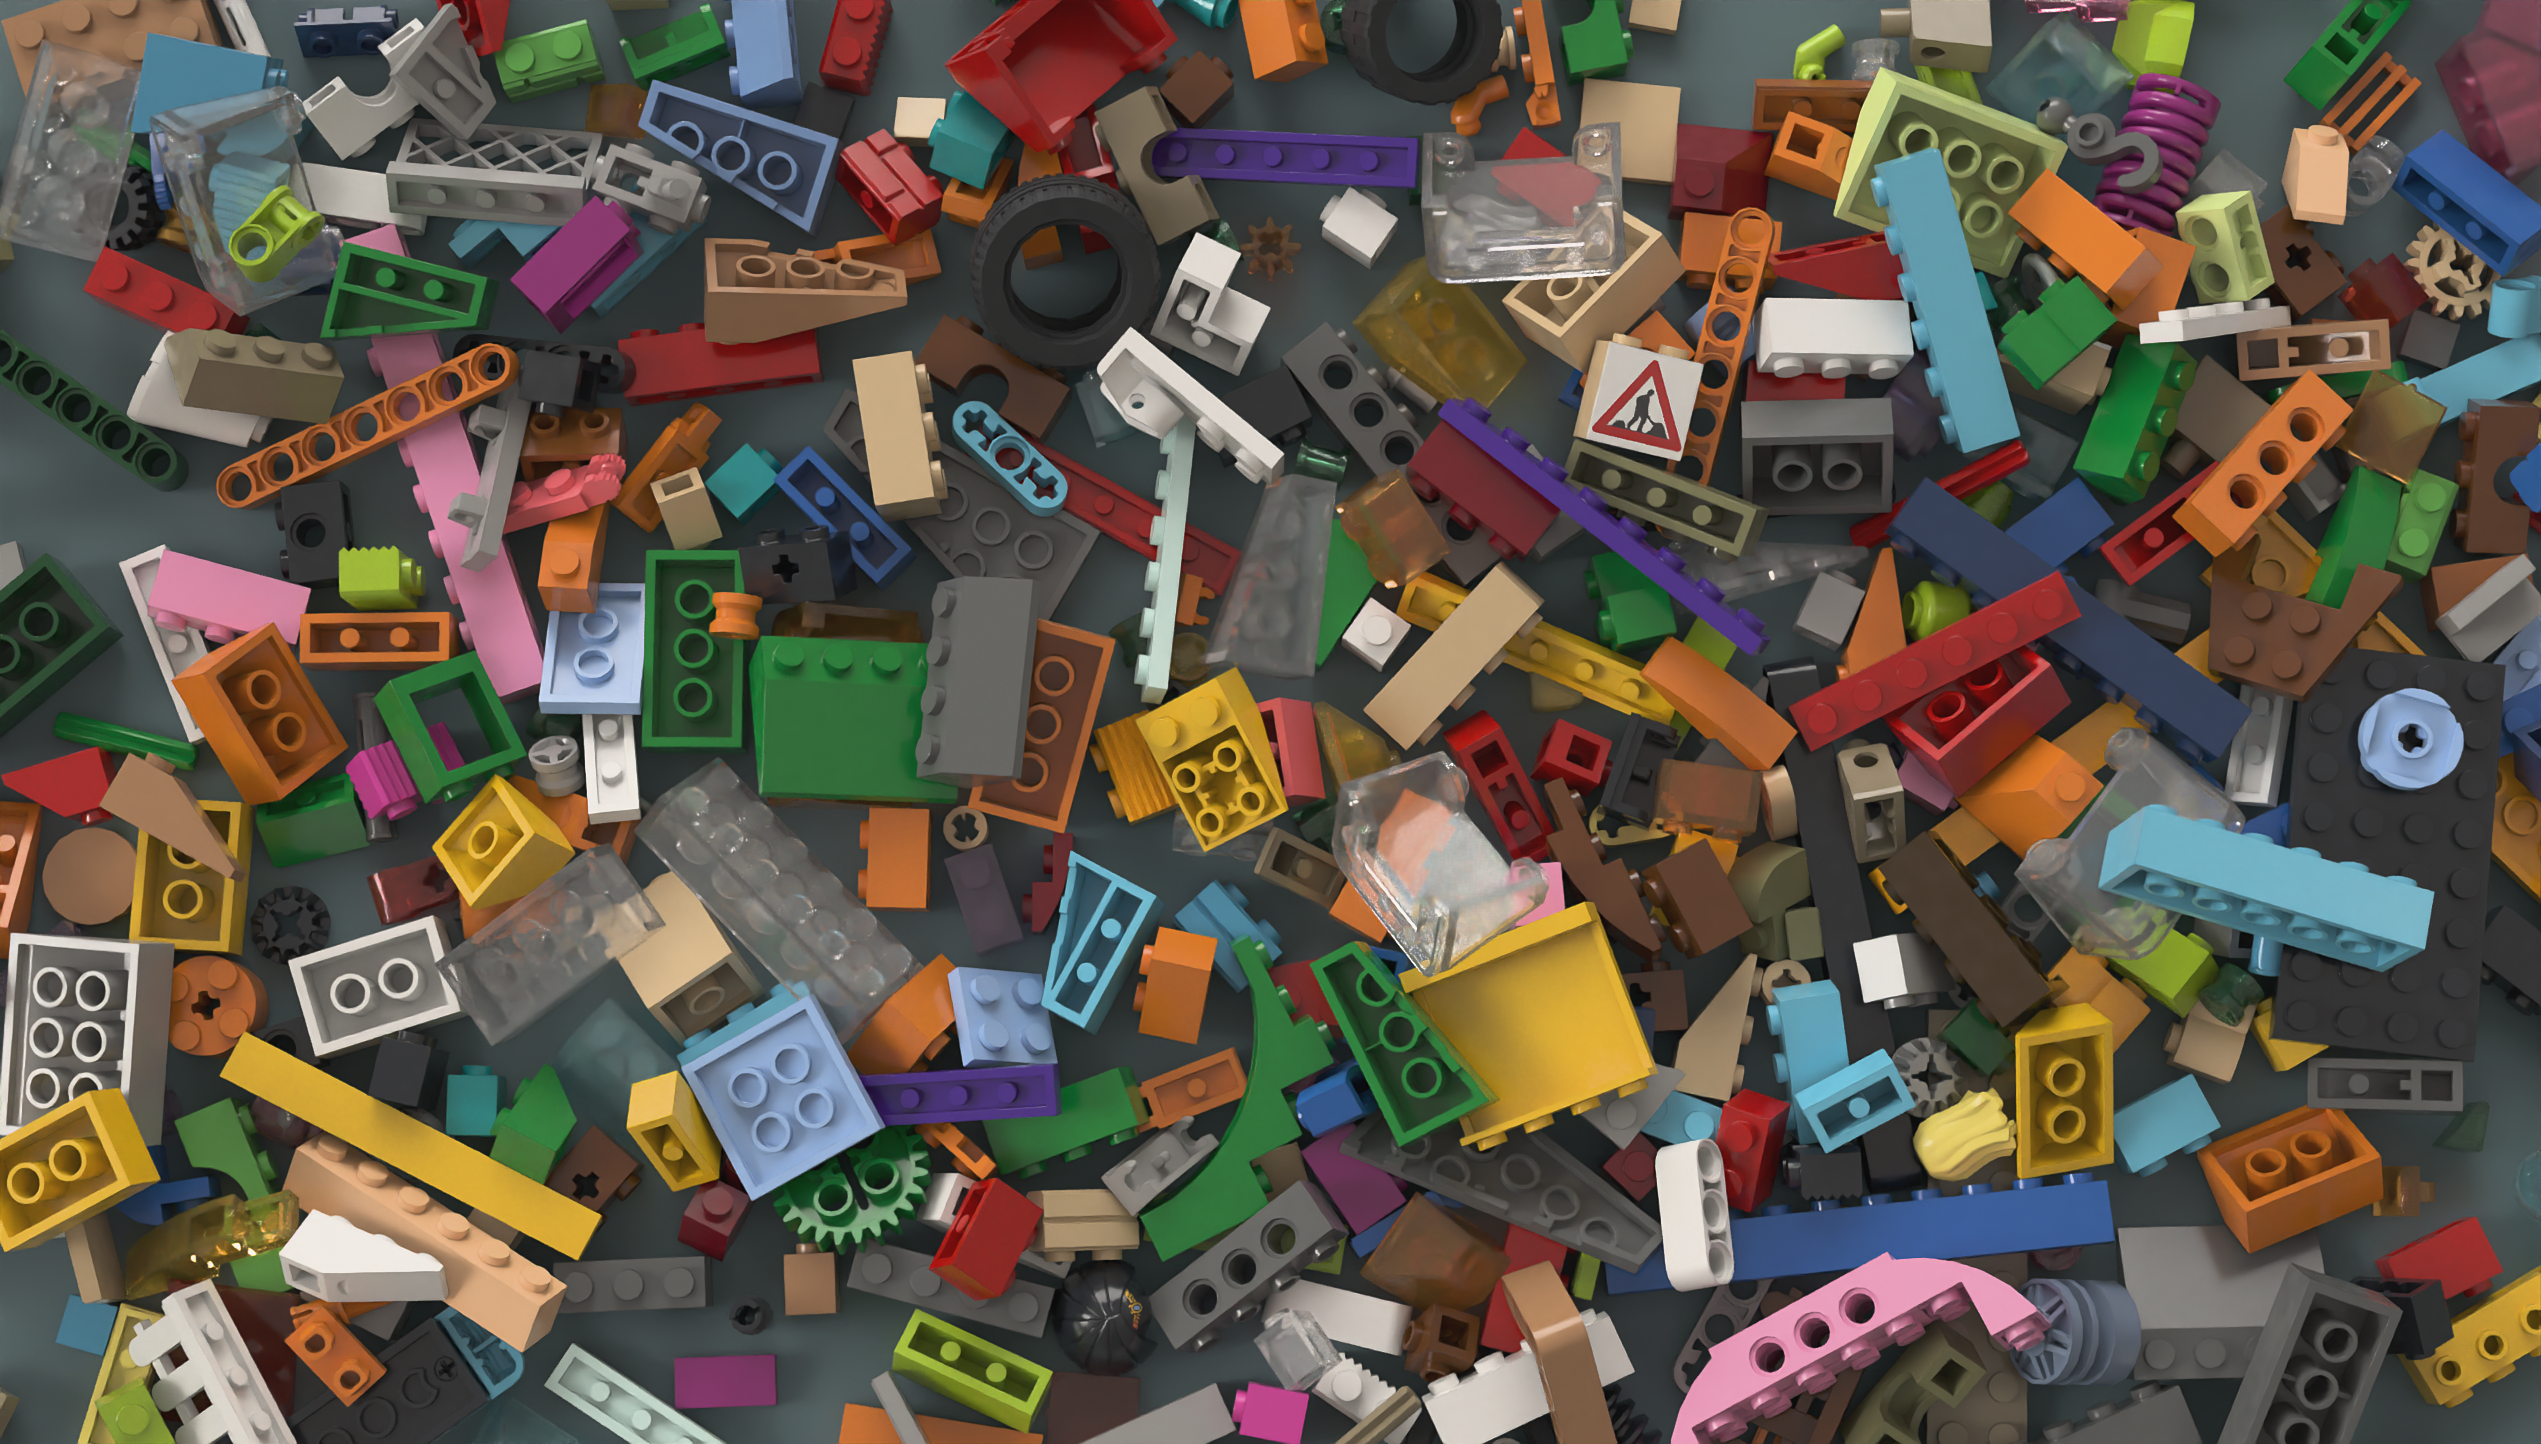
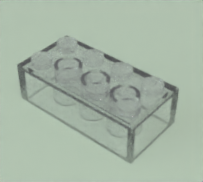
(550, 944)

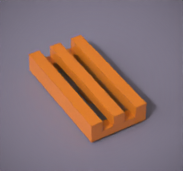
(2396, 74)

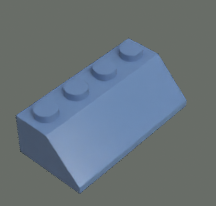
(765, 53)

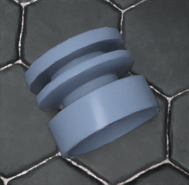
(2091, 1337)

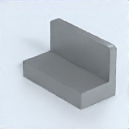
(2493, 611)

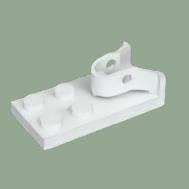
(1142, 374)

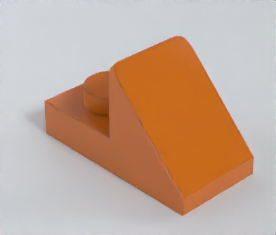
(970, 204)

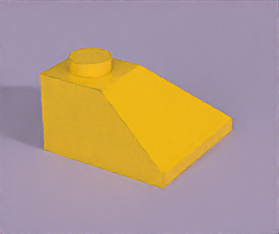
(501, 846)

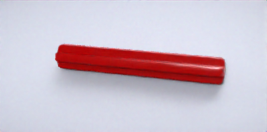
(1959, 484)

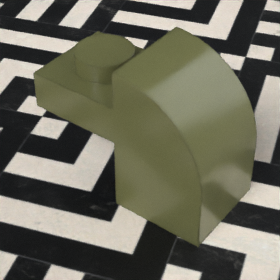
(1767, 884)

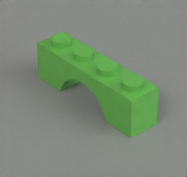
(226, 1140)

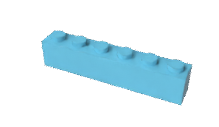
(1945, 300)

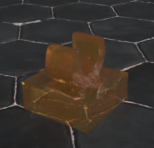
(2403, 1192)

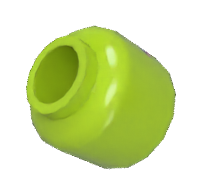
(1933, 607)

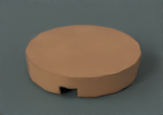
(91, 876)

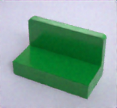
(313, 822)

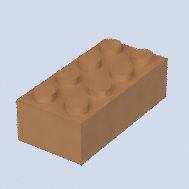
(107, 28)

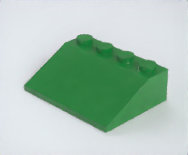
(840, 720)

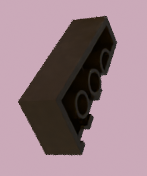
(1970, 931)

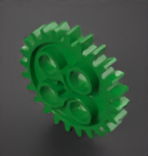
(893, 1155)

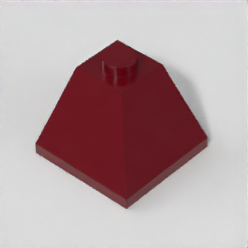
(1718, 171)

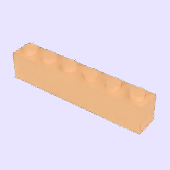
(481, 1273)

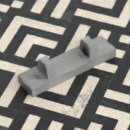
(487, 510)

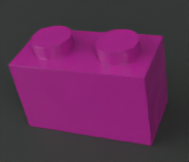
(1356, 1188)

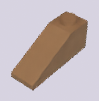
(2316, 346)
(168, 810)

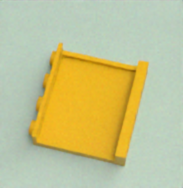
(1539, 1022)

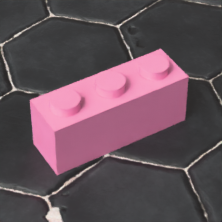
(223, 600)

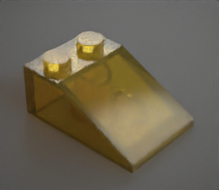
(1440, 336)

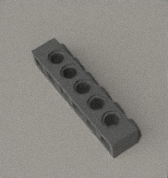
(1335, 350)

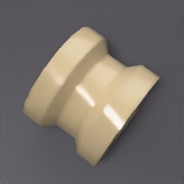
(1776, 977)

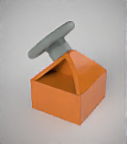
(2157, 296)

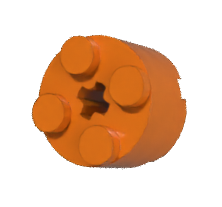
(241, 1009)

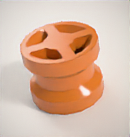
(735, 616)

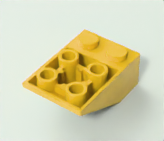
(1216, 758)

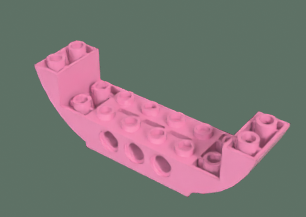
(1906, 1297)

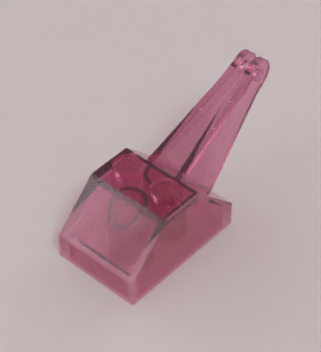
(2497, 86)

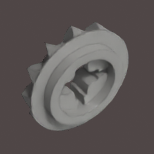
(1913, 1058)

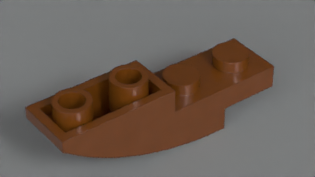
(1608, 885)

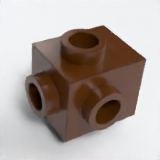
(1441, 1342)

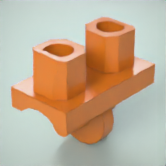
(335, 1355)

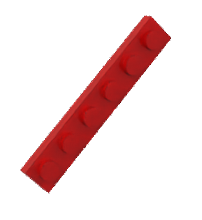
(1935, 660)

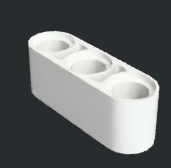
(357, 199)
(1694, 1215)
(1346, 1315)

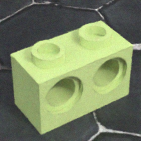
(2229, 245)

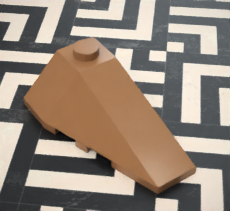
(772, 294)

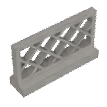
(490, 190)

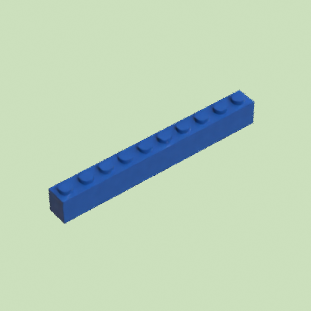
(1927, 1227)

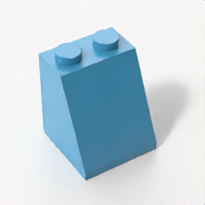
(192, 72)

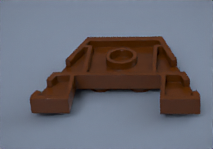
(2281, 639)

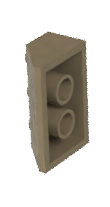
(254, 374)

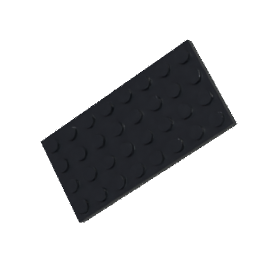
(2422, 834)

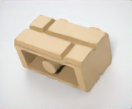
(1083, 1223)

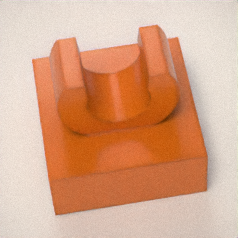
(1187, 600)

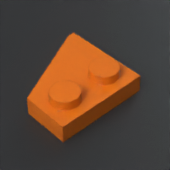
(969, 1157)

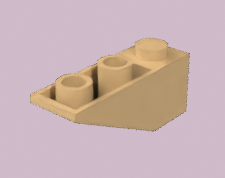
(1713, 1041)

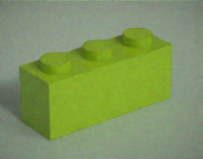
(971, 1371)

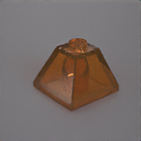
(1436, 1258)

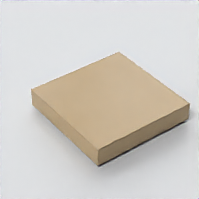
(1646, 121)
(96, 1261)

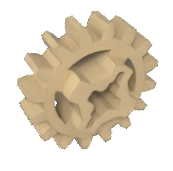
(2461, 286)

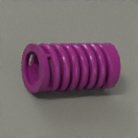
(2179, 132)

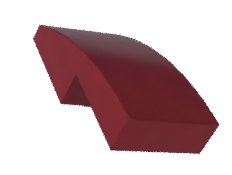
(1046, 897)

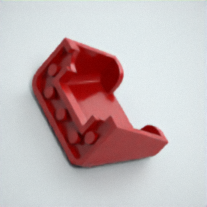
(1056, 59)

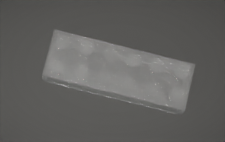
(777, 897)

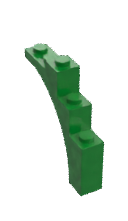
(1225, 1185)

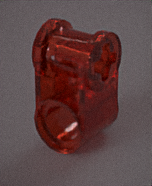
(409, 890)

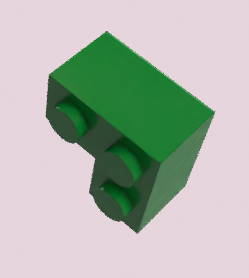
(1632, 607)

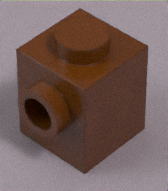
(1197, 89)

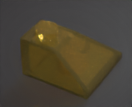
(1349, 746)

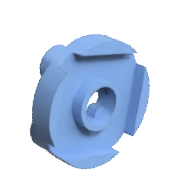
(2434, 724)

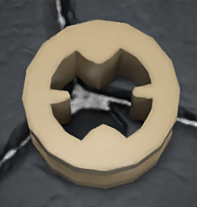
(1507, 53)
(951, 832)

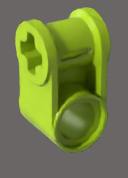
(274, 229)

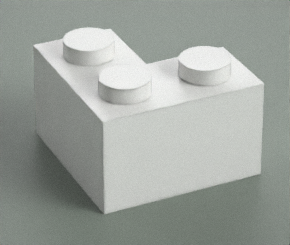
(1206, 314)

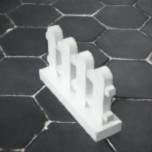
(215, 1363)

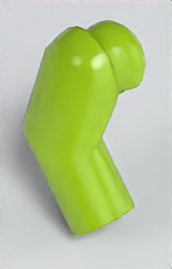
(1811, 54)

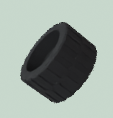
(1456, 74)

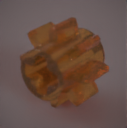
(1270, 235)

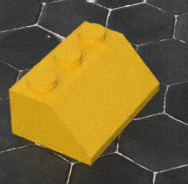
(2064, 1091)

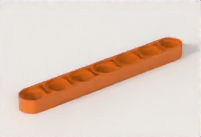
(1731, 351)
(389, 421)

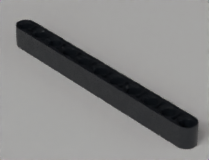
(1837, 892)

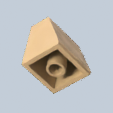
(690, 967)

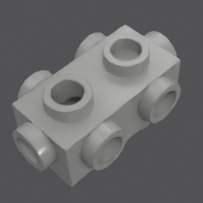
(665, 193)

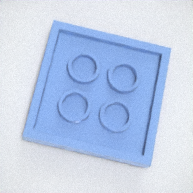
(783, 1097)

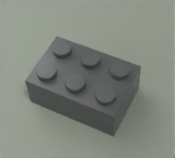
(1818, 455)

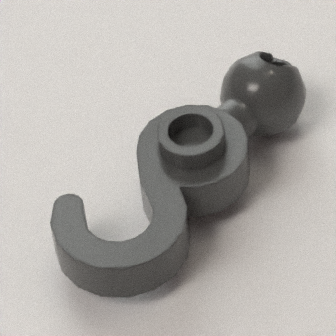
(2097, 142)

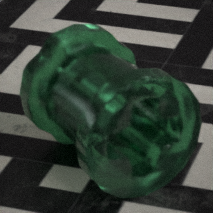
(1322, 462)

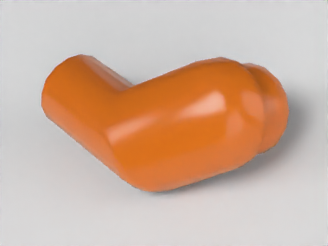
(1469, 107)

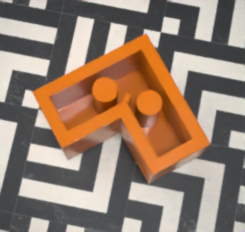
(909, 1025)

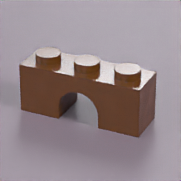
(960, 354)
(2490, 436)

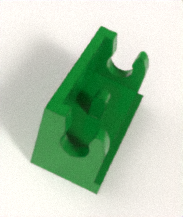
(675, 48)

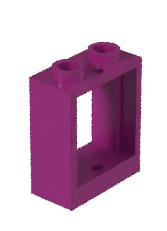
(579, 263)

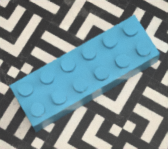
(2266, 888)

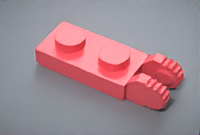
(564, 492)

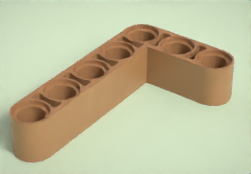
(1561, 1354)

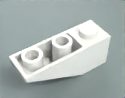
(350, 1265)

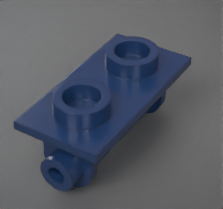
(328, 34)

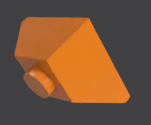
(2030, 795)

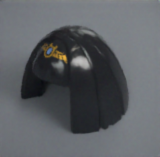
(1103, 1318)

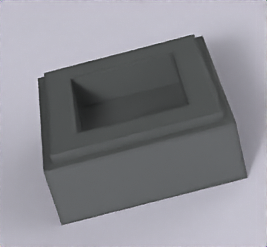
(2428, 340)

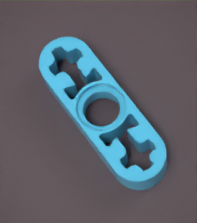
(975, 443)

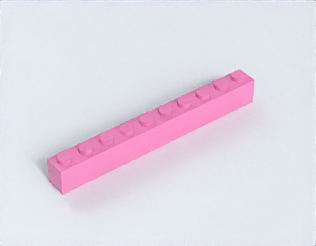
(446, 464)

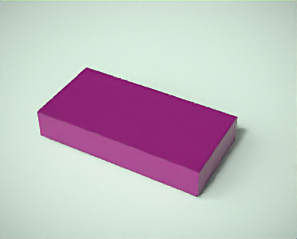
(726, 1381)

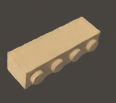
(1454, 655)

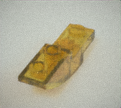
(207, 1236)

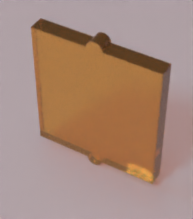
(2391, 426)

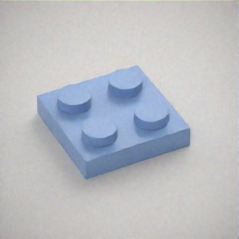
(1001, 1018)

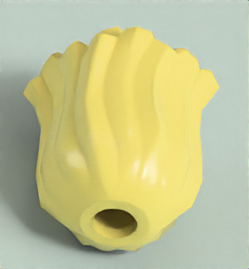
(1965, 1136)

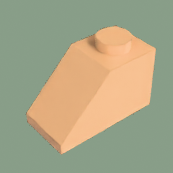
(2317, 175)

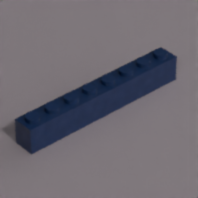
(2098, 644)

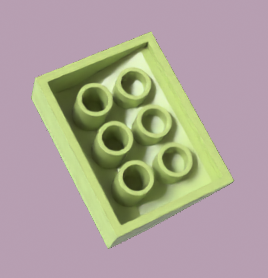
(1984, 153)

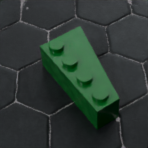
(1402, 1053)

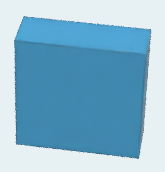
(87, 1325)

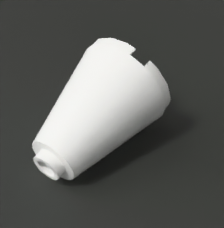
(159, 405)

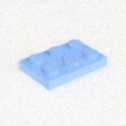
(596, 657)

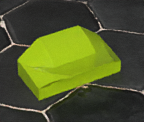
(2154, 38)

